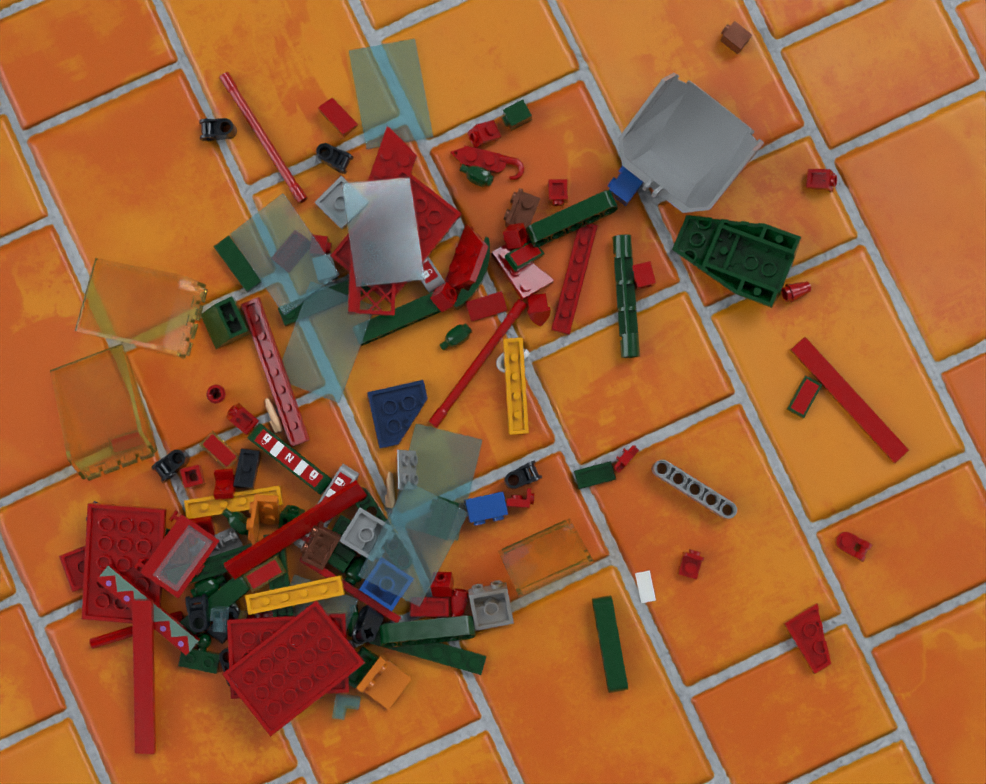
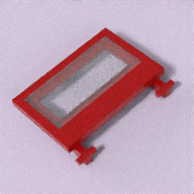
(179, 555)

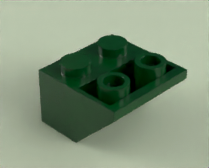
(225, 322)

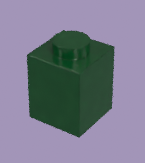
(516, 115)

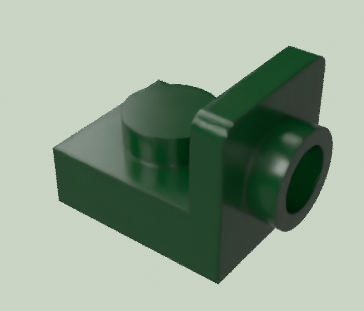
(288, 514)

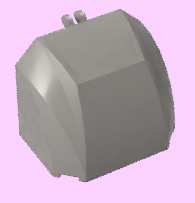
(686, 145)

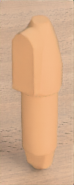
(275, 420)
(390, 496)

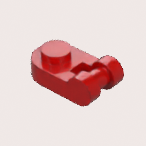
(846, 542)

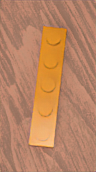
(515, 385)
(209, 506)
(294, 595)

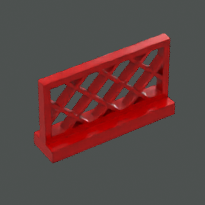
(355, 292)

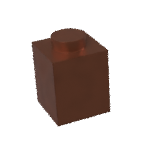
(735, 37)

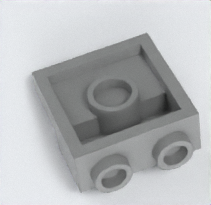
(362, 532)
(490, 605)

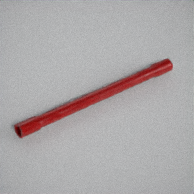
(294, 187)
(442, 411)

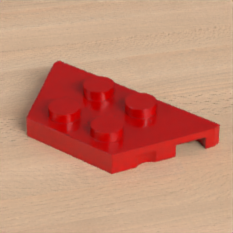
(391, 157)
(467, 259)

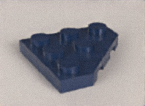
(395, 410)

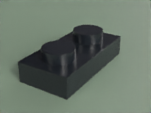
(247, 469)

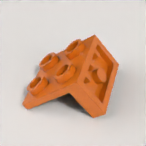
(262, 510)
(384, 682)

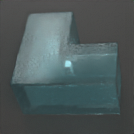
(219, 616)
(343, 702)

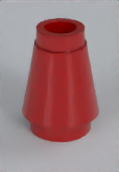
(795, 290)
(212, 391)
(458, 602)

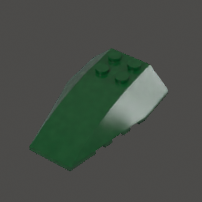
(739, 255)

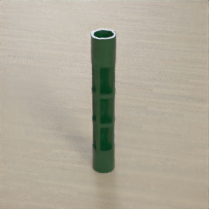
(626, 296)

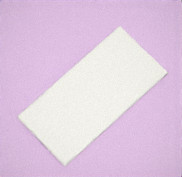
(645, 586)

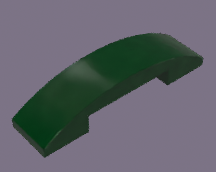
(464, 295)

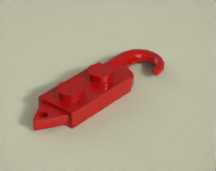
(489, 160)

